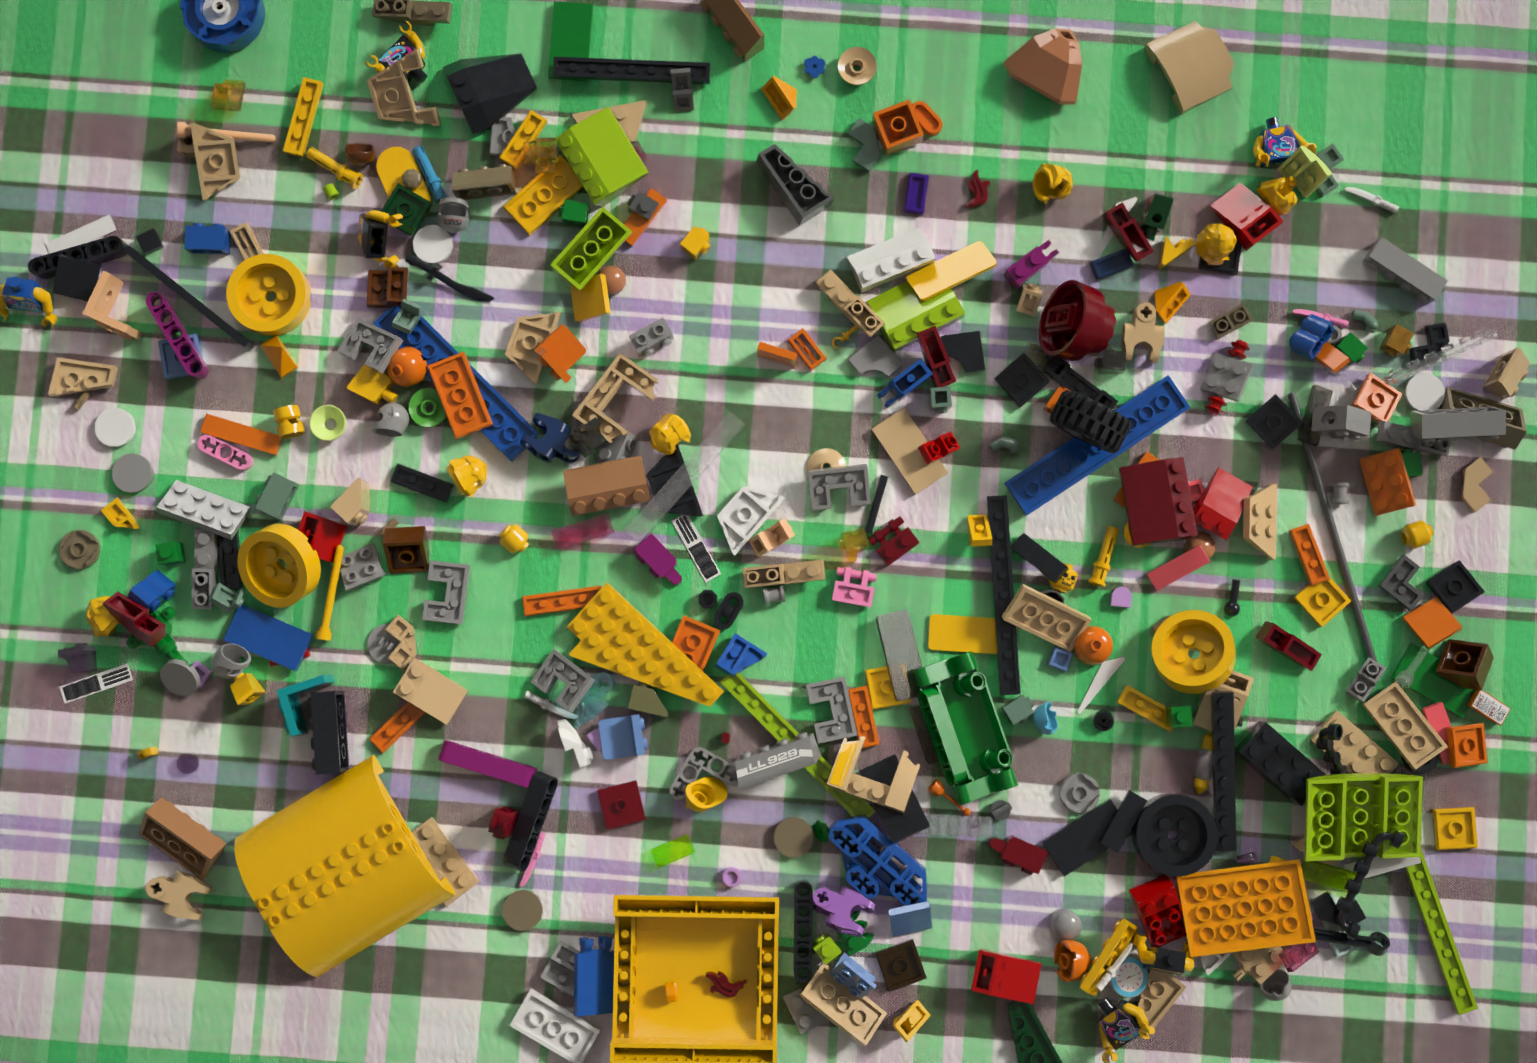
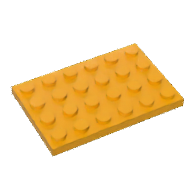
(1245, 908)

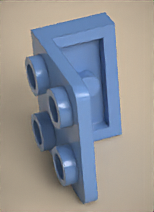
(622, 737)

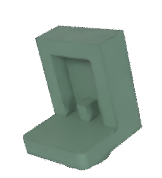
(407, 316)
(226, 598)

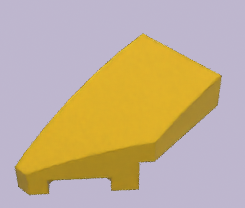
(119, 515)

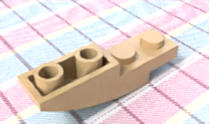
(849, 304)
(784, 574)

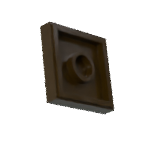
(900, 965)

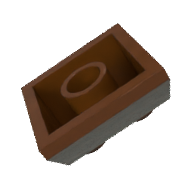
(406, 549)
(1465, 663)

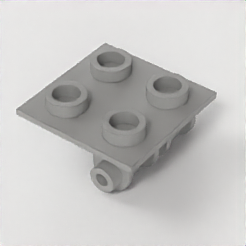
(361, 567)

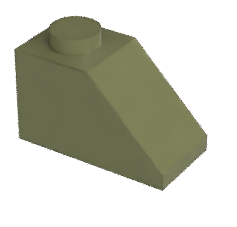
(647, 700)

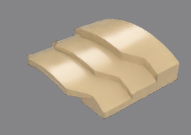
(1193, 64)

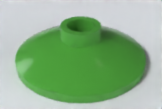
(418, 408)

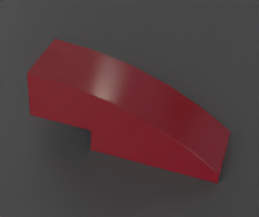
(1128, 232)
(936, 357)
(135, 618)
(1288, 645)

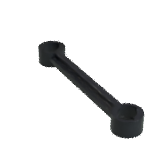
(1360, 941)

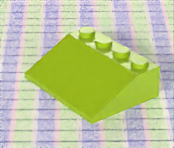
(602, 156)
(907, 314)

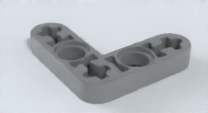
(697, 766)

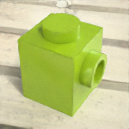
(826, 948)

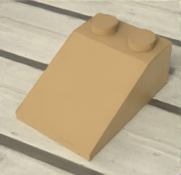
(430, 691)

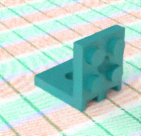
(290, 706)

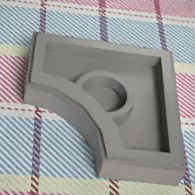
(501, 136)
(875, 357)

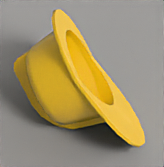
(705, 794)

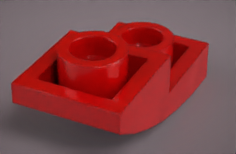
(939, 448)

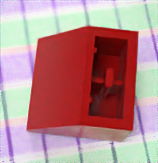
(323, 534)

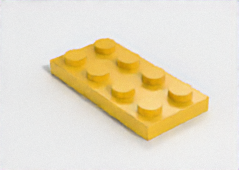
(1112, 949)

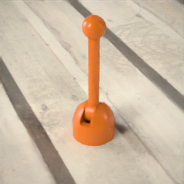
(937, 789)

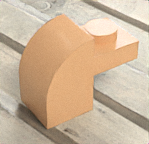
(771, 538)

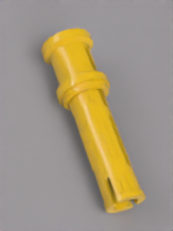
(342, 172)
(1102, 565)

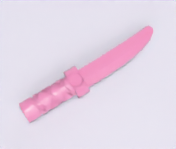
(1335, 321)
(536, 854)

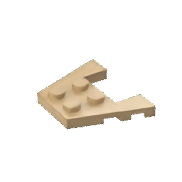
(393, 95)

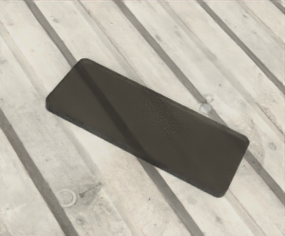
(900, 652)

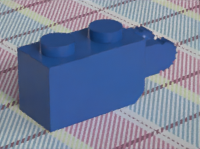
(906, 382)

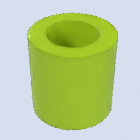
(330, 191)

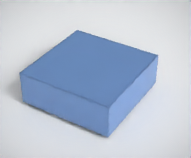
(1060, 659)

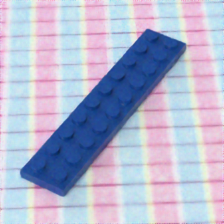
(507, 423)
(1079, 459)

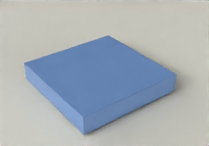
(171, 364)
(910, 918)

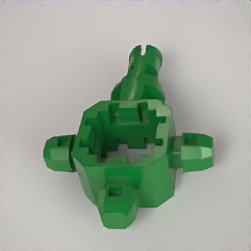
(166, 645)

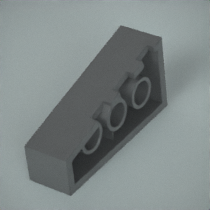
(796, 189)

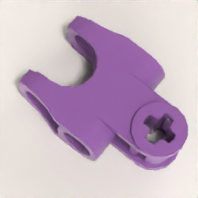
(840, 907)

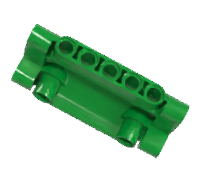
(965, 728)

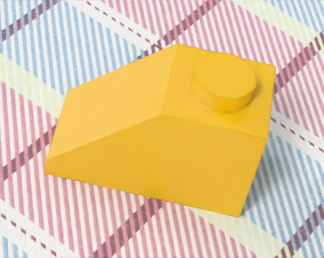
(246, 689)

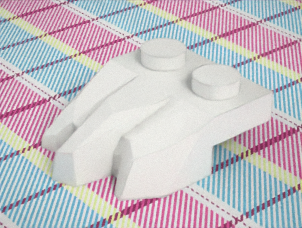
(572, 740)

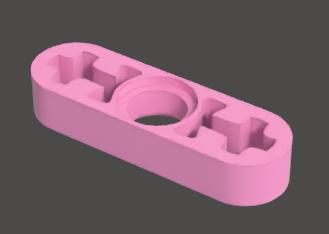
(235, 463)

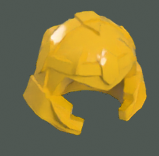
(1052, 182)
(1279, 194)
(1215, 243)
(668, 433)
(468, 474)
(100, 618)

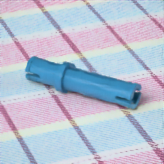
(432, 181)

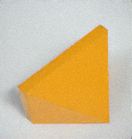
(781, 96)
(1170, 299)
(279, 356)

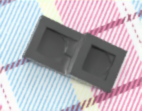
(682, 89)

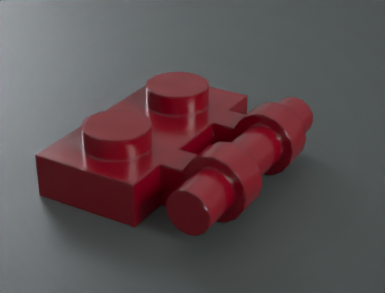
(897, 546)

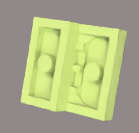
(1306, 169)

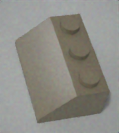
(484, 182)

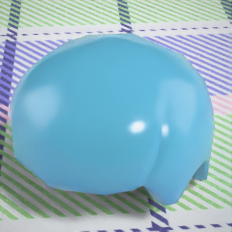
(1045, 719)

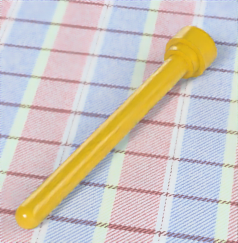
(324, 631)

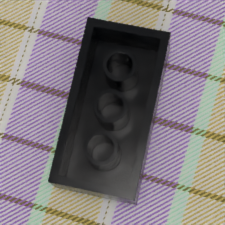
(329, 732)
(1278, 762)

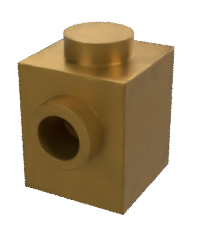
(1396, 341)

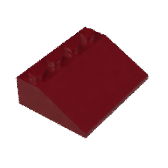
(1158, 501)

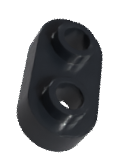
(729, 611)

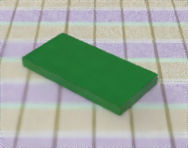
(570, 32)
(1432, 685)

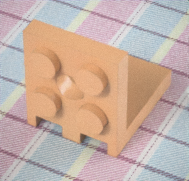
(101, 304)

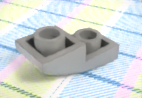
(1366, 680)

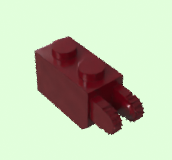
(503, 822)
(1020, 853)

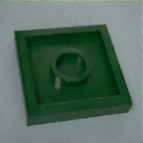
(410, 206)

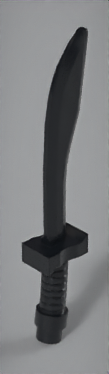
(434, 272)

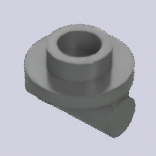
(1000, 810)

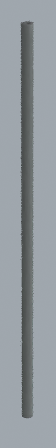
(1334, 536)

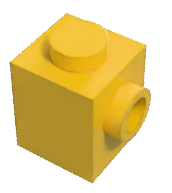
(696, 242)

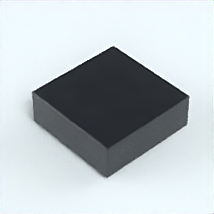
(149, 241)

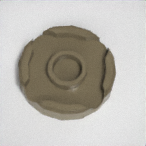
(79, 549)
(793, 837)
(522, 910)

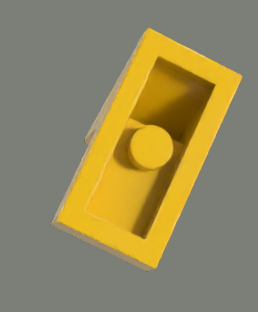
(1169, 253)
(979, 530)
(911, 1020)

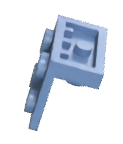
(853, 976)

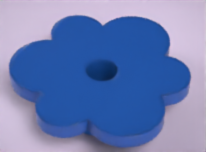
(818, 63)

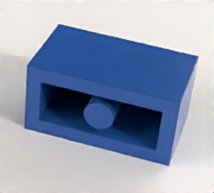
(207, 239)

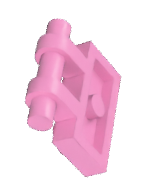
(854, 593)

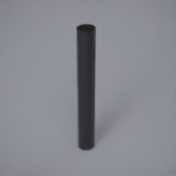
(876, 504)

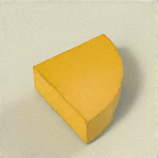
(148, 752)

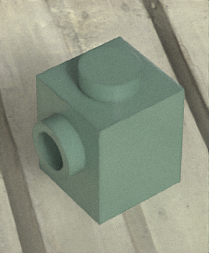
(940, 399)
(1018, 710)

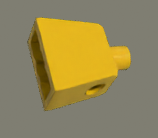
(373, 386)

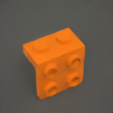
(560, 352)

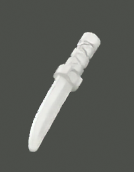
(1376, 200)
(545, 704)
(1111, 971)

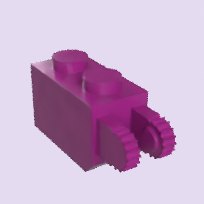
(1029, 265)
(659, 559)

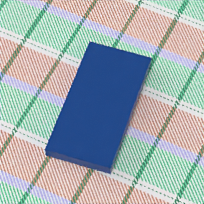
(268, 637)

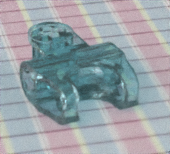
(593, 700)

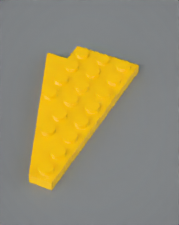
(627, 643)

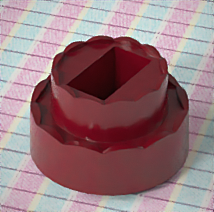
(1076, 322)

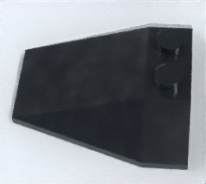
(489, 87)

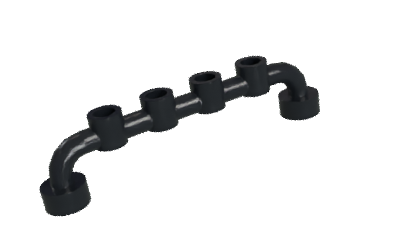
(1325, 742)
(1362, 869)

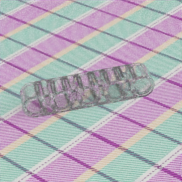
(958, 825)

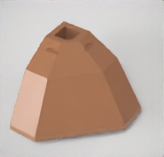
(1049, 65)

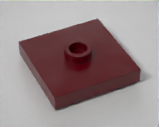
(621, 804)

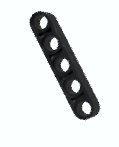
(87, 253)
(530, 821)
(805, 940)

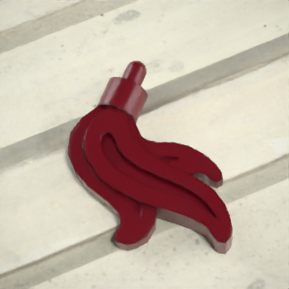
(979, 190)
(722, 984)

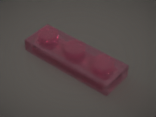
(582, 531)

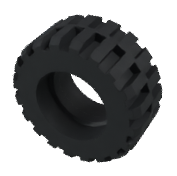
(1090, 421)

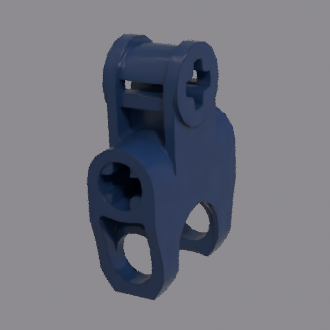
(553, 441)

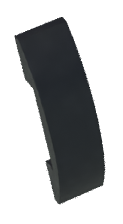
(1066, 377)

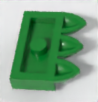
(855, 944)

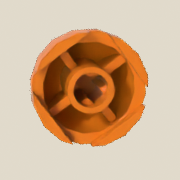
(407, 367)
(1093, 646)
(1072, 960)

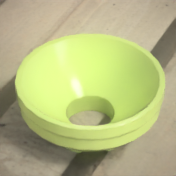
(321, 416)

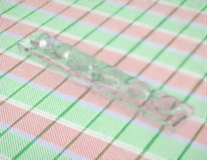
(1433, 358)

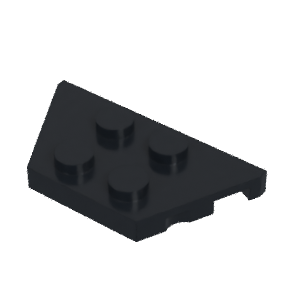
(662, 473)

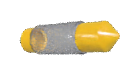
(1204, 765)

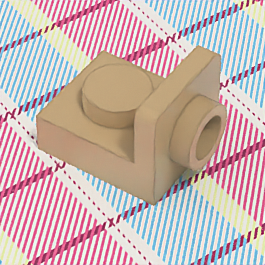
(1029, 299)

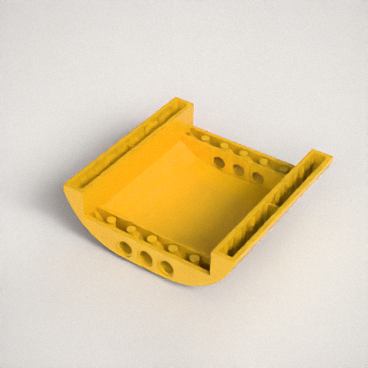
(337, 870)
(679, 942)

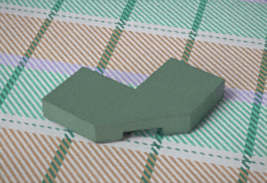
(866, 136)
(1330, 157)

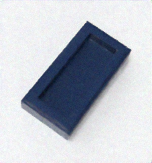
(1111, 264)

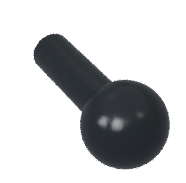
(1232, 607)

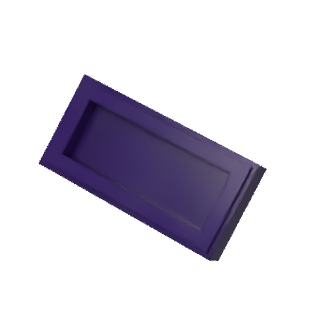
(916, 193)

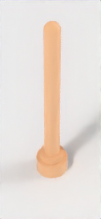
(185, 131)

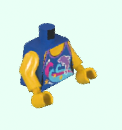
(1278, 143)
(27, 296)

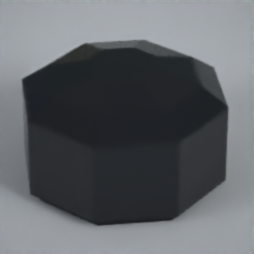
(707, 599)

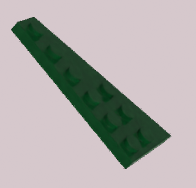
(1029, 1036)

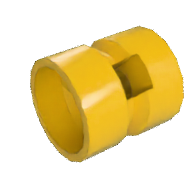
(288, 421)

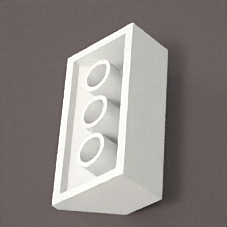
(891, 259)

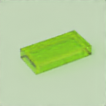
(672, 850)

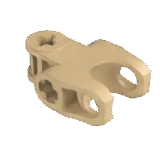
(1143, 332)
(177, 894)

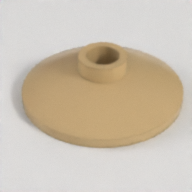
(857, 57)
(825, 456)

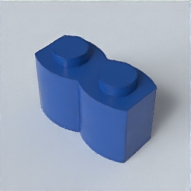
(1311, 336)
(153, 591)

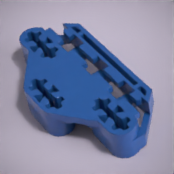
(876, 867)

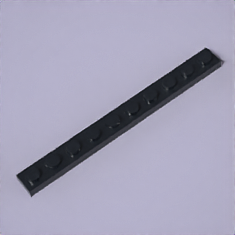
(1003, 594)

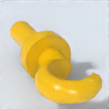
(845, 336)

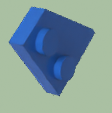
(739, 656)

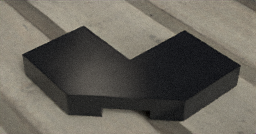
(1436, 336)
(1327, 911)

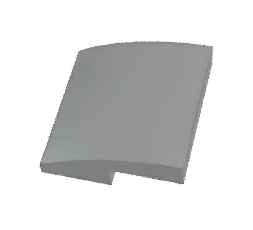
(560, 968)

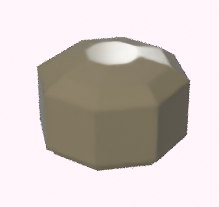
(411, 179)

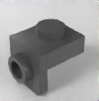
(642, 205)

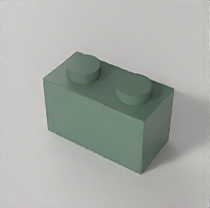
(276, 495)

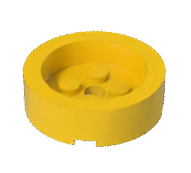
(248, 294)
(266, 575)
(1190, 632)

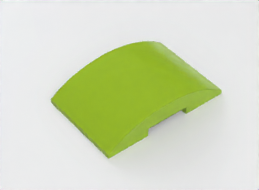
(1356, 807)

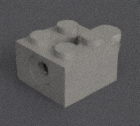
(1341, 422)

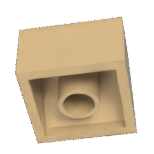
(1507, 374)
(354, 503)

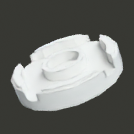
(432, 244)
(1424, 392)
(115, 427)

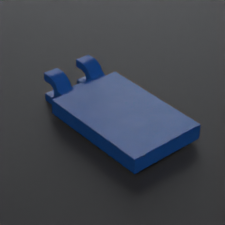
(593, 977)

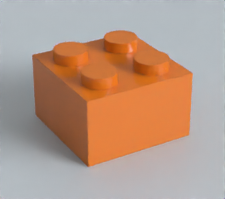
(897, 127)

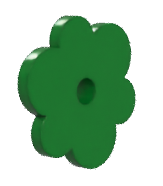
(821, 831)

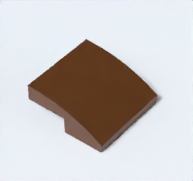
(387, 287)

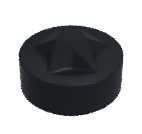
(1103, 720)

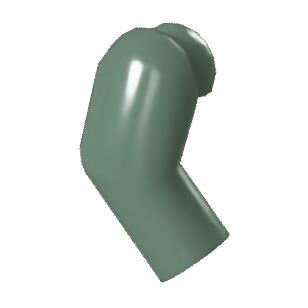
(1367, 318)
(1006, 442)

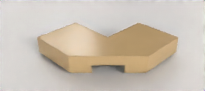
(1471, 492)
(405, 634)

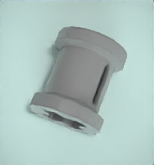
(1340, 493)
(774, 595)

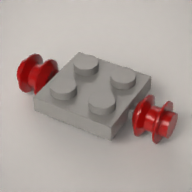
(1226, 377)

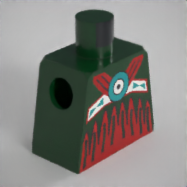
(1158, 207)

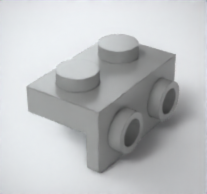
(651, 337)
(620, 448)

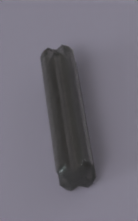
(923, 734)

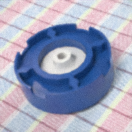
(224, 23)

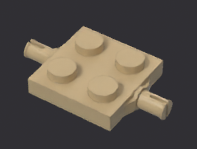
(1257, 963)

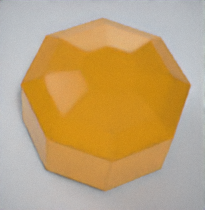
(671, 992)

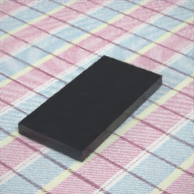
(897, 824)
(1080, 839)

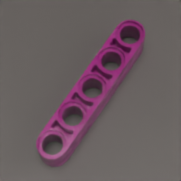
(170, 329)
(486, 763)

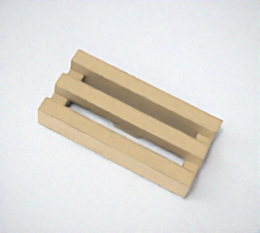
(240, 228)

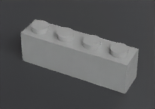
(1405, 271)

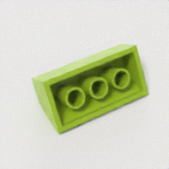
(590, 249)

